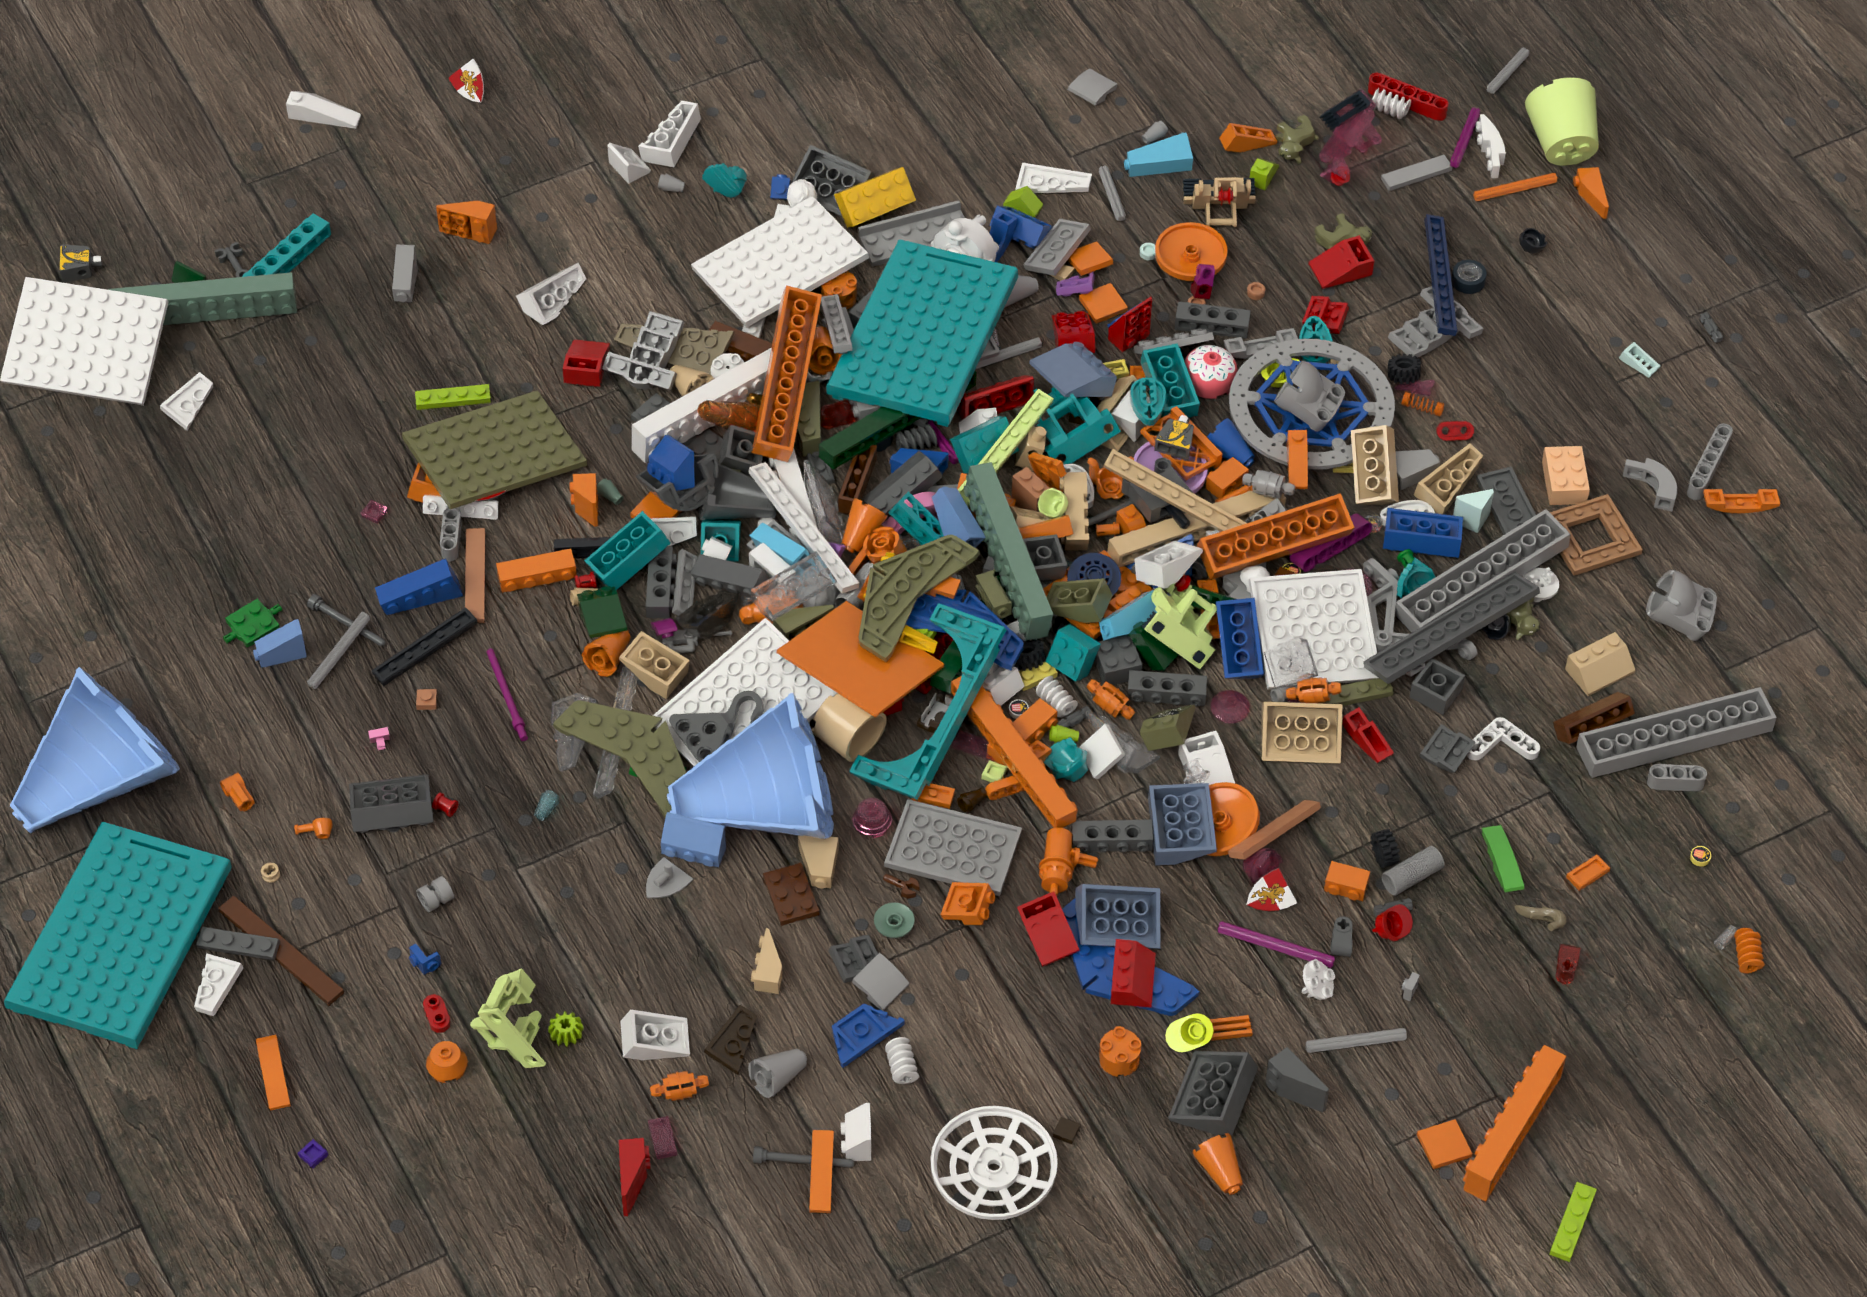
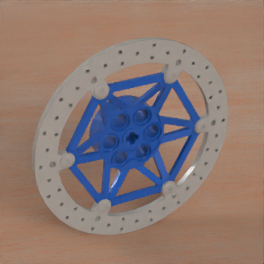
(1282, 353)

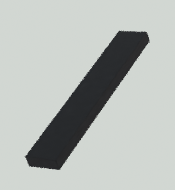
(424, 646)

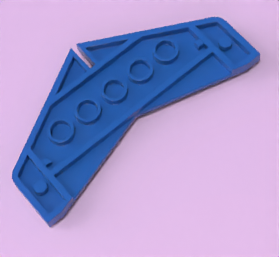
(1010, 645)
(1097, 962)

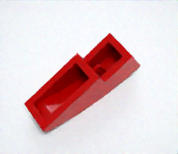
(1366, 735)

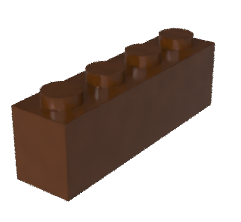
(743, 344)
(857, 479)
(1594, 716)

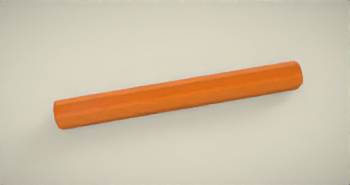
(1515, 187)

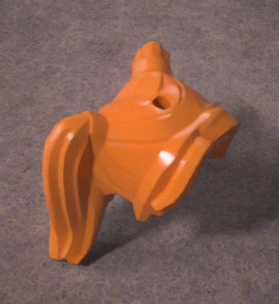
(1105, 480)

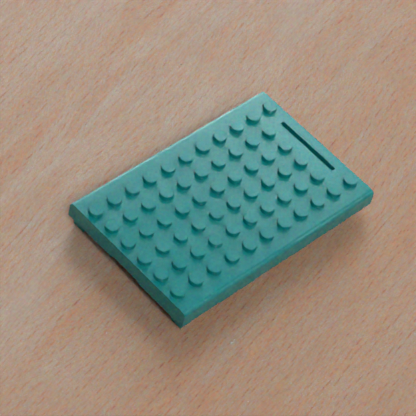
(923, 331)
(118, 934)

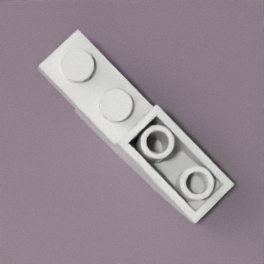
(1491, 143)

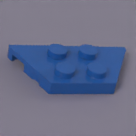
(862, 1031)

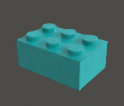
(976, 442)

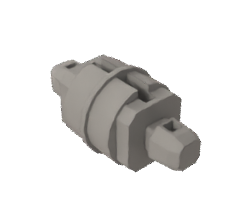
(1268, 484)

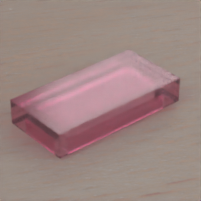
(662, 1137)

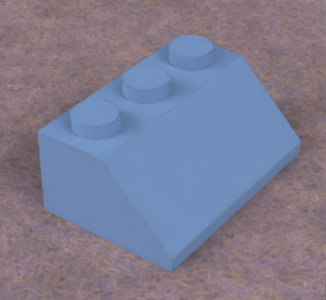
(693, 840)

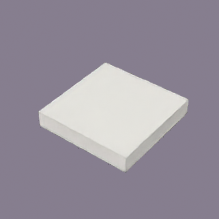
(1102, 751)

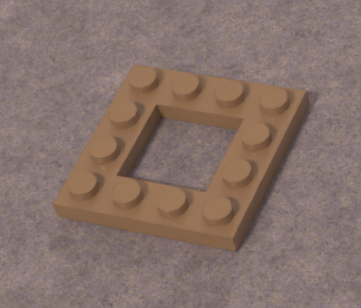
(1623, 544)

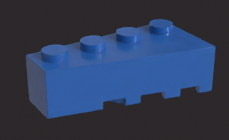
(419, 588)

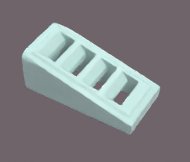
(1628, 358)

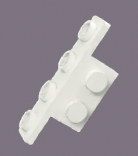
(485, 509)

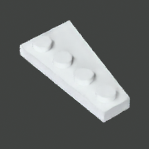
(1052, 180)

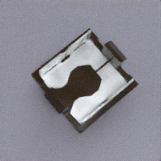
(934, 713)

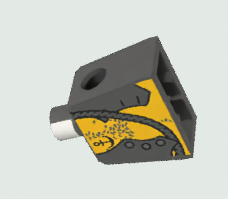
(77, 262)
(1175, 438)

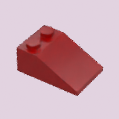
(633, 1170)

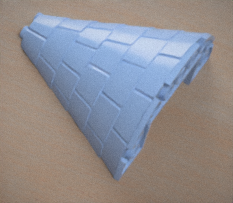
(88, 756)
(761, 779)

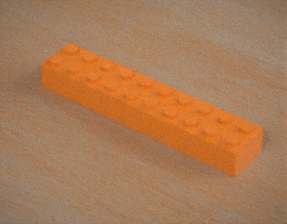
(786, 374)

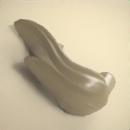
(1555, 917)

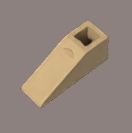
(769, 968)

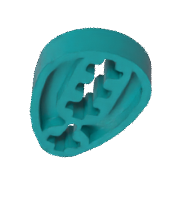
(1321, 332)
(1157, 400)

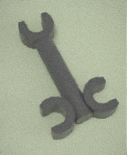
(231, 254)

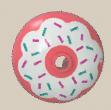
(1211, 370)

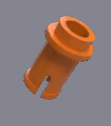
(1108, 529)

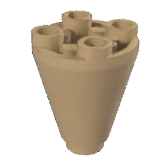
(689, 379)

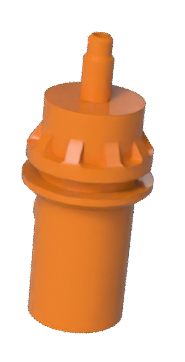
(1060, 860)

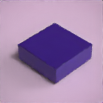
(313, 1153)

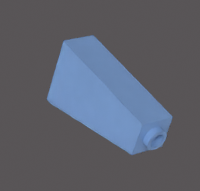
(956, 517)

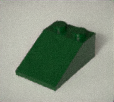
(601, 612)

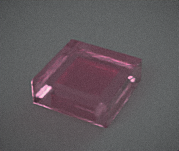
(374, 511)

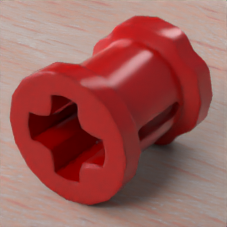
(579, 579)
(445, 804)

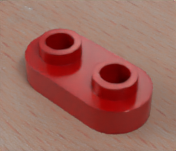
(1454, 430)
(436, 1011)

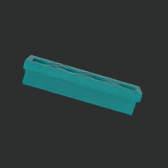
(911, 521)

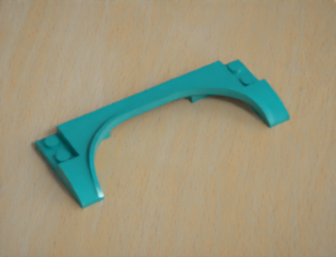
(978, 648)

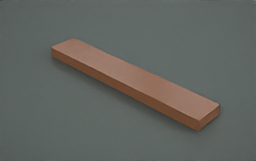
(475, 573)
(1274, 829)

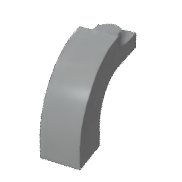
(1658, 477)

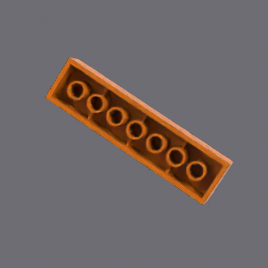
(1275, 536)
(1513, 1123)

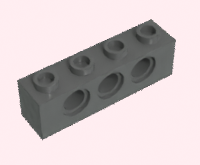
(1214, 319)
(660, 584)
(1167, 688)
(1120, 829)

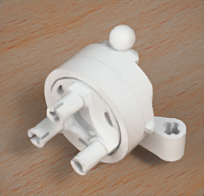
(967, 238)

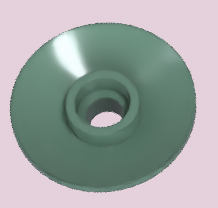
(894, 913)

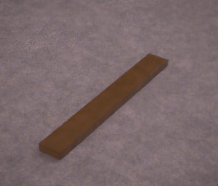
(287, 955)

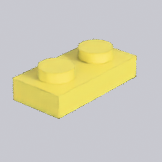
(1032, 677)

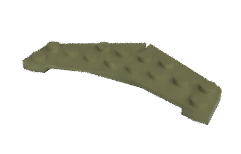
(903, 581)
(631, 738)

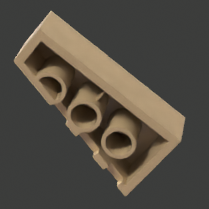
(1075, 488)

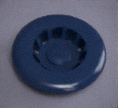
(1095, 567)

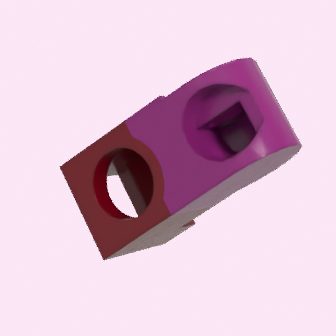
(1203, 281)

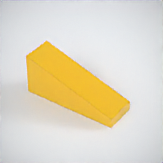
(916, 639)

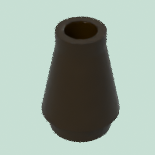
(969, 800)

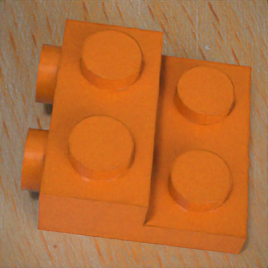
(968, 902)

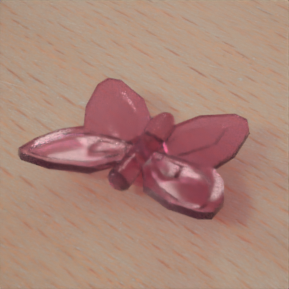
(1417, 387)

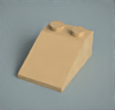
(655, 664)

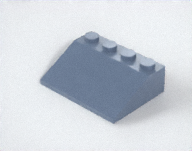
(1075, 371)
(1181, 822)
(1118, 913)

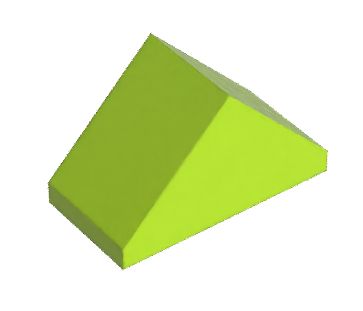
(1024, 201)

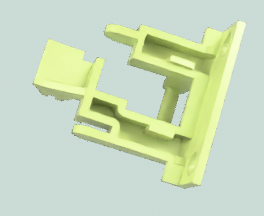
(516, 1039)

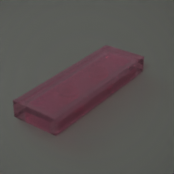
(972, 745)

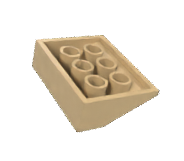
(1301, 732)

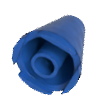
(1231, 443)

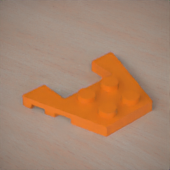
(1047, 469)

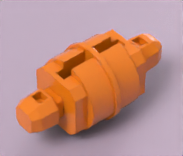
(1313, 690)
(1110, 699)
(677, 1079)

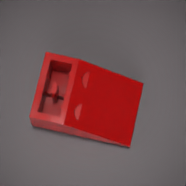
(1343, 263)
(1131, 326)
(1074, 328)
(585, 362)
(1048, 928)

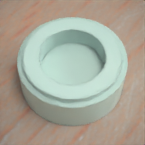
(1147, 251)

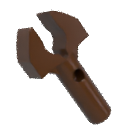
(904, 885)

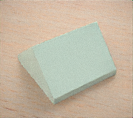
(1474, 508)

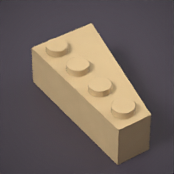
(1449, 479)

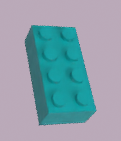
(1169, 368)
(627, 551)

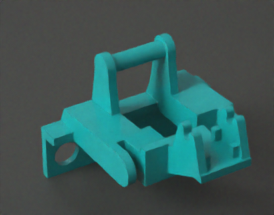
(1084, 437)

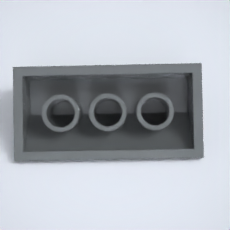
(913, 476)

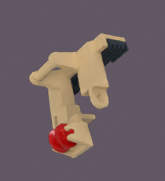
(1233, 191)

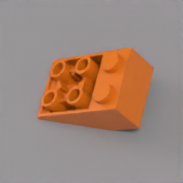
(468, 220)

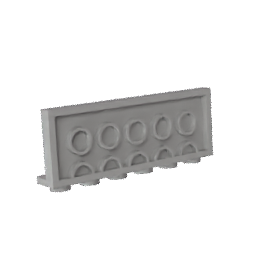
(917, 227)

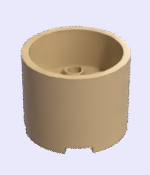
(847, 727)

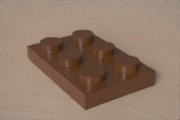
(791, 894)

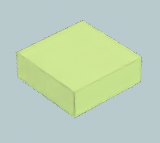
(994, 771)

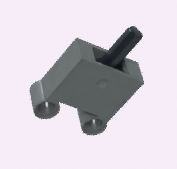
(1152, 506)

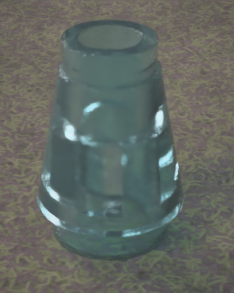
(547, 802)

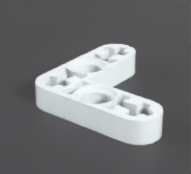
(1499, 735)

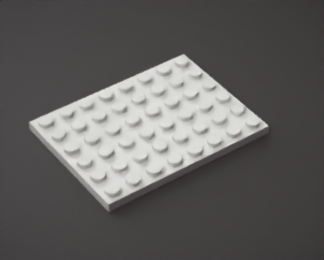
(792, 249)
(84, 341)
(746, 667)

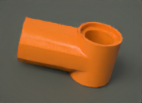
(236, 789)

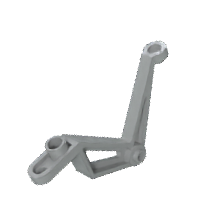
(1387, 582)

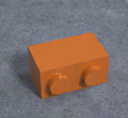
(1226, 477)
(1347, 881)

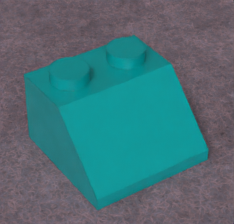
(725, 531)

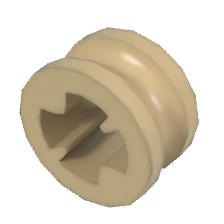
(274, 875)

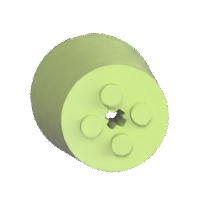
(1565, 120)

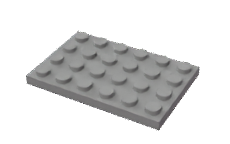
(952, 846)

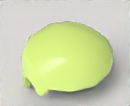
(1053, 503)

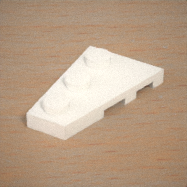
(188, 400)
(677, 528)
(216, 983)

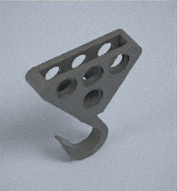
(703, 723)

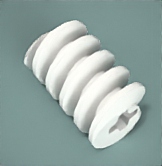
(1390, 104)
(1055, 696)
(901, 1060)

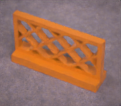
(1204, 447)

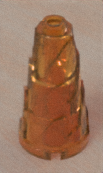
(730, 413)

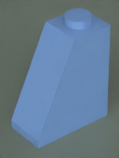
(280, 645)

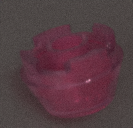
(872, 817)
(1261, 863)

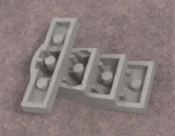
(1421, 335)
(649, 354)

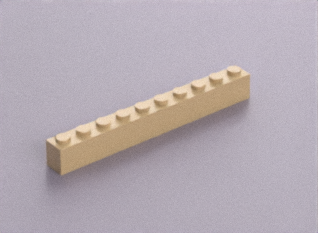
(1131, 545)

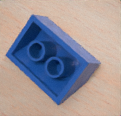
(1027, 227)
(672, 463)

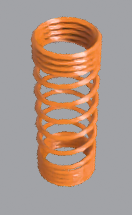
(1438, 409)

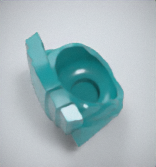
(725, 180)
(1413, 577)
(1067, 760)

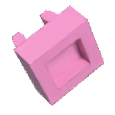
(379, 736)

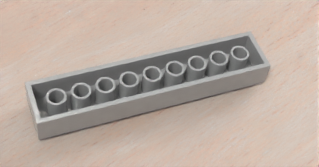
(1513, 552)
(1676, 732)

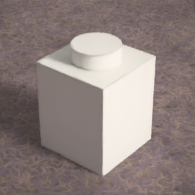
(716, 548)

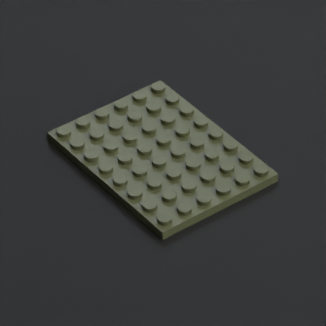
(494, 449)

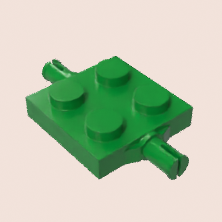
(252, 622)

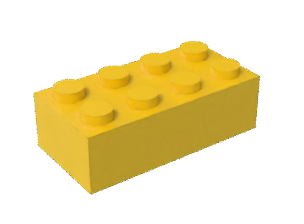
(875, 197)

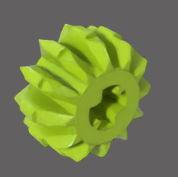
(565, 1028)

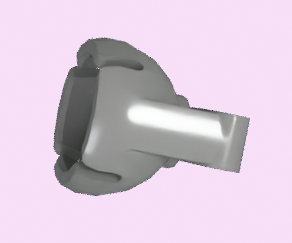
(1315, 398)
(1684, 607)

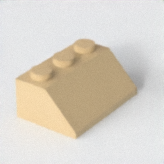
(1600, 664)

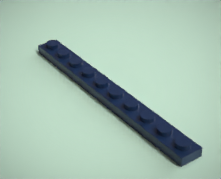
(1440, 275)

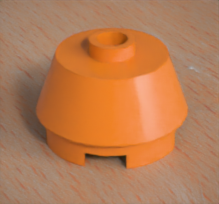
(446, 1062)

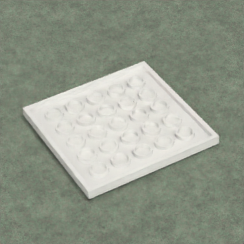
(1325, 610)

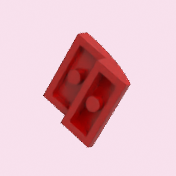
(1329, 312)

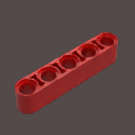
(1421, 100)

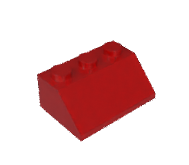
(1132, 974)

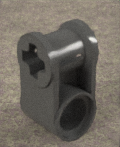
(1342, 937)

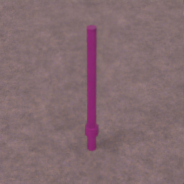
(517, 721)

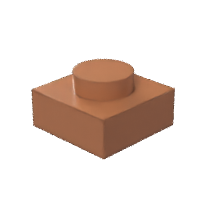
(426, 699)

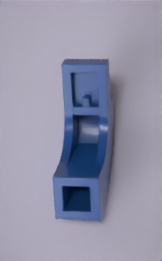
(1002, 231)

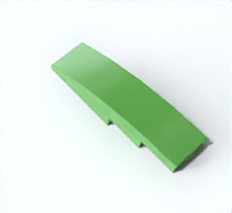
(1503, 858)

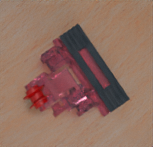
(1352, 120)

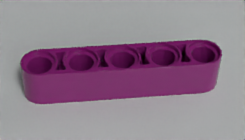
(1310, 557)

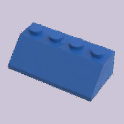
(1423, 532)
(1239, 639)

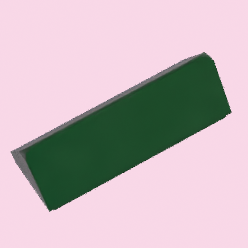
(184, 273)

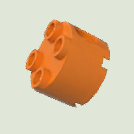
(845, 286)
(882, 541)
(1120, 1052)

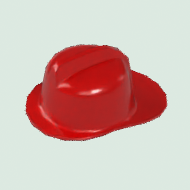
(1394, 923)

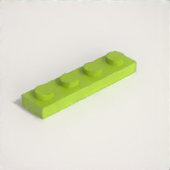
(452, 397)
(1573, 1221)

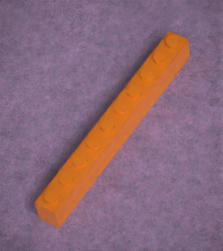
(1020, 759)

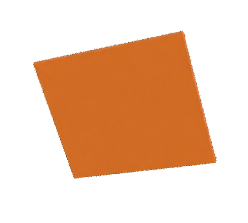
(834, 657)

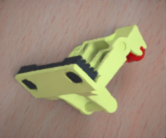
(1177, 623)

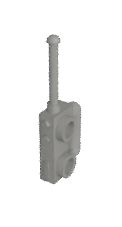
(684, 637)

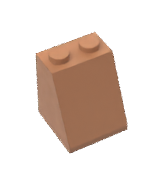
(1027, 489)

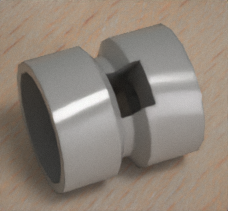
(436, 893)

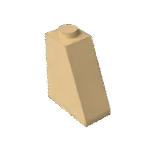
(819, 859)

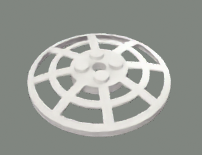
(994, 1154)

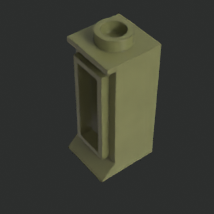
(993, 594)

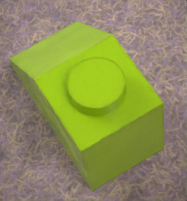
(1263, 172)

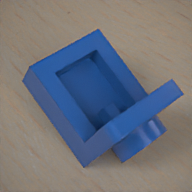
(780, 187)
(424, 963)

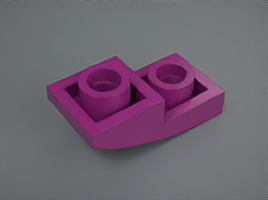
(664, 627)

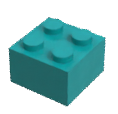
(1073, 652)

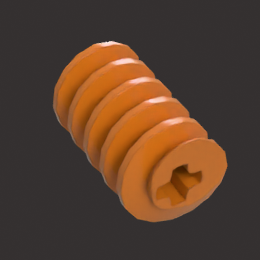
(1749, 950)

